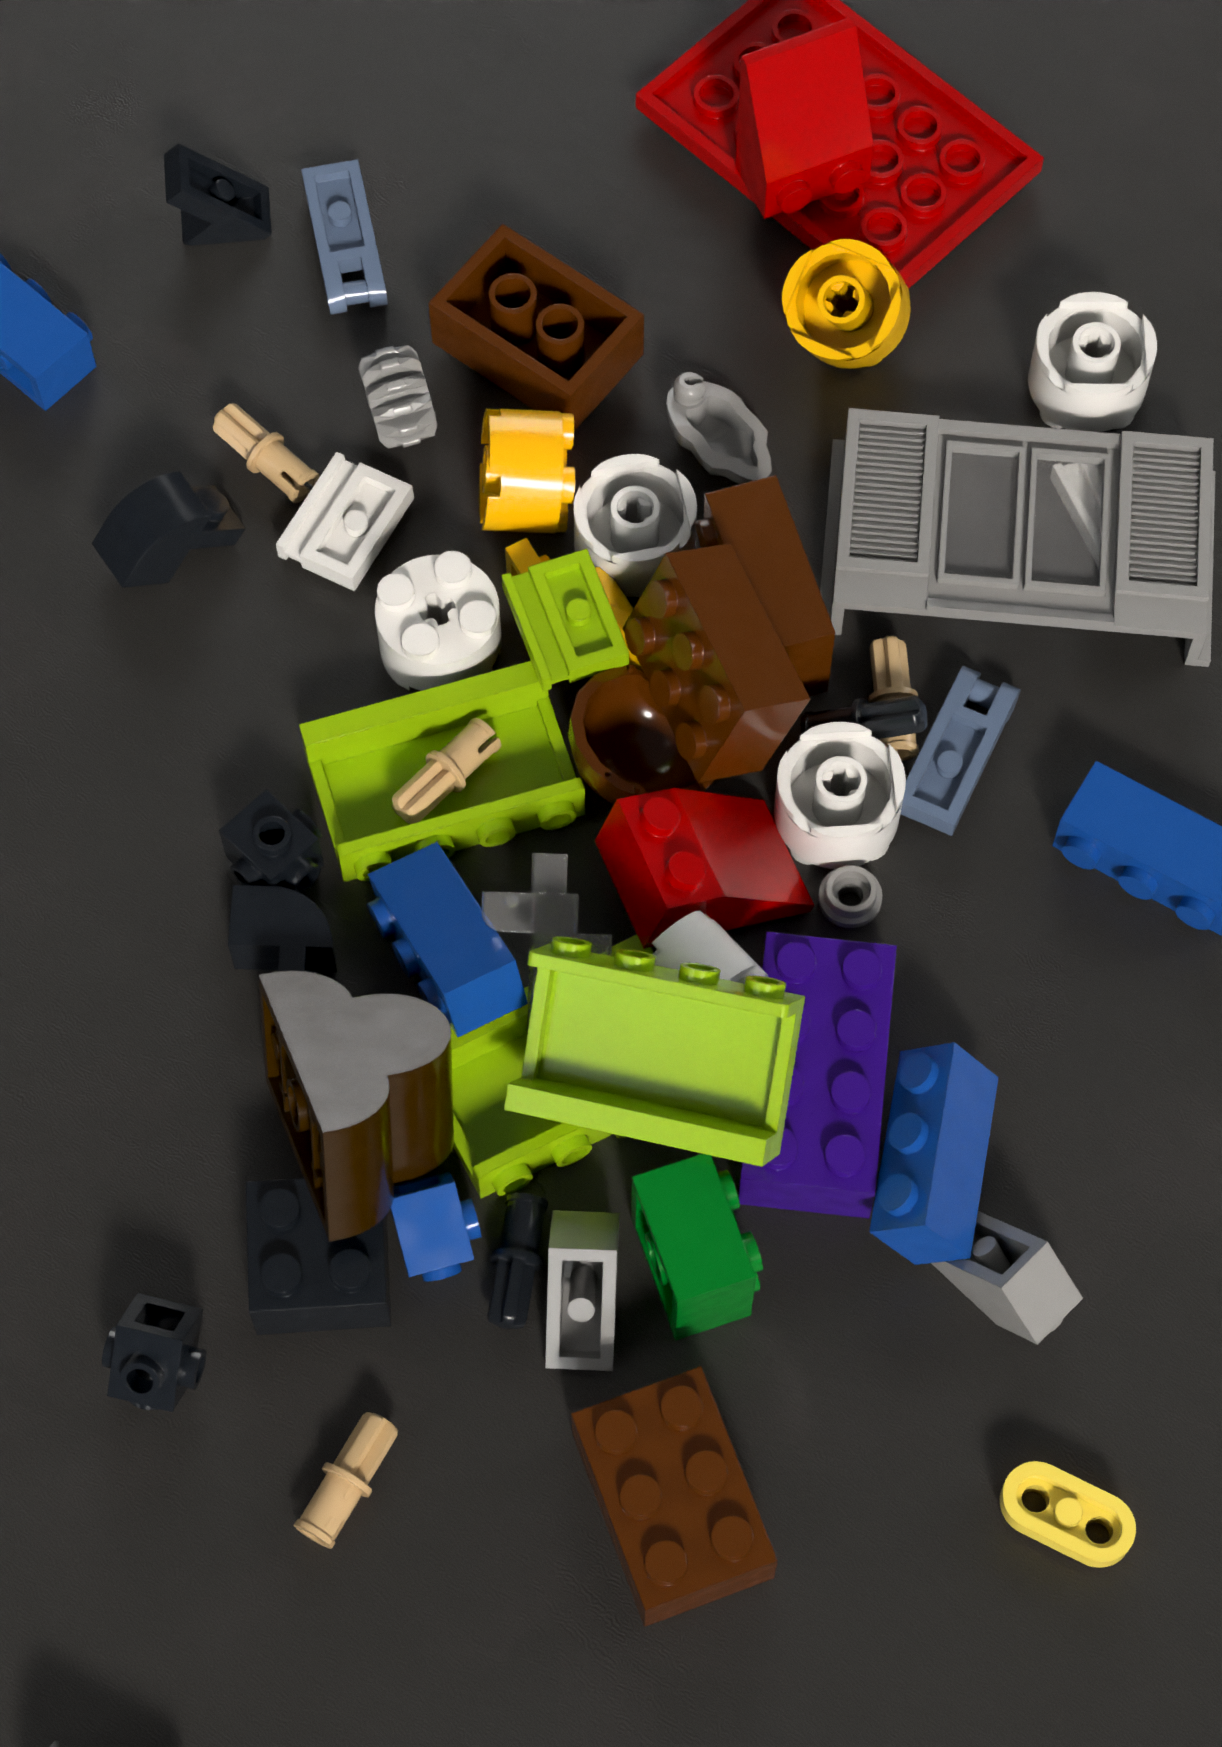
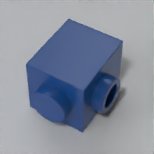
(434, 1226)

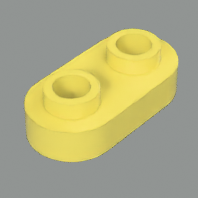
(1068, 1510)

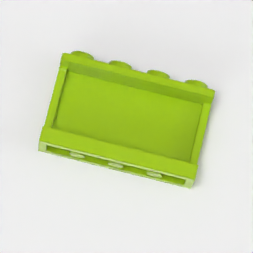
(374, 750)
(658, 1051)
(500, 1145)

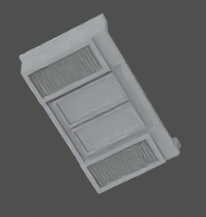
(1022, 526)

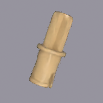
(264, 452)
(892, 681)
(445, 771)
(347, 1479)

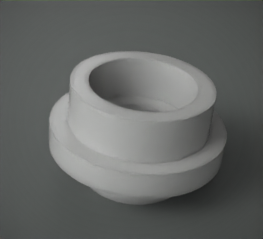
(853, 880)

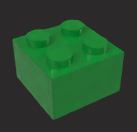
(694, 1244)

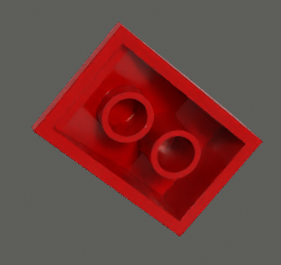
(803, 119)
(699, 853)

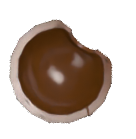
(625, 739)

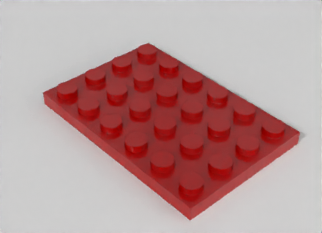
(935, 153)

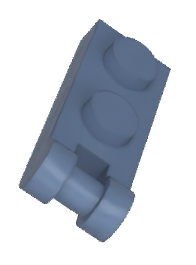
(344, 235)
(957, 751)

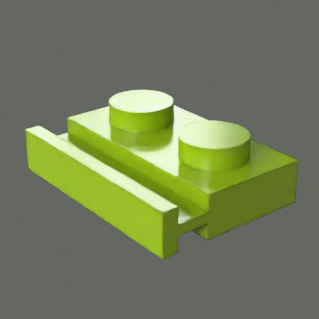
(565, 619)

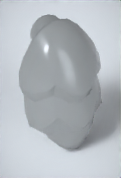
(718, 429)

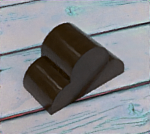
(357, 1091)

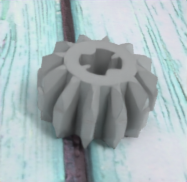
(398, 396)

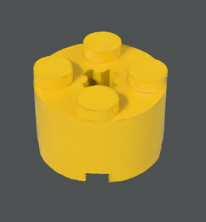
(838, 272)
(526, 471)

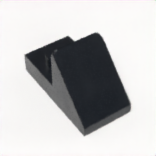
(215, 200)

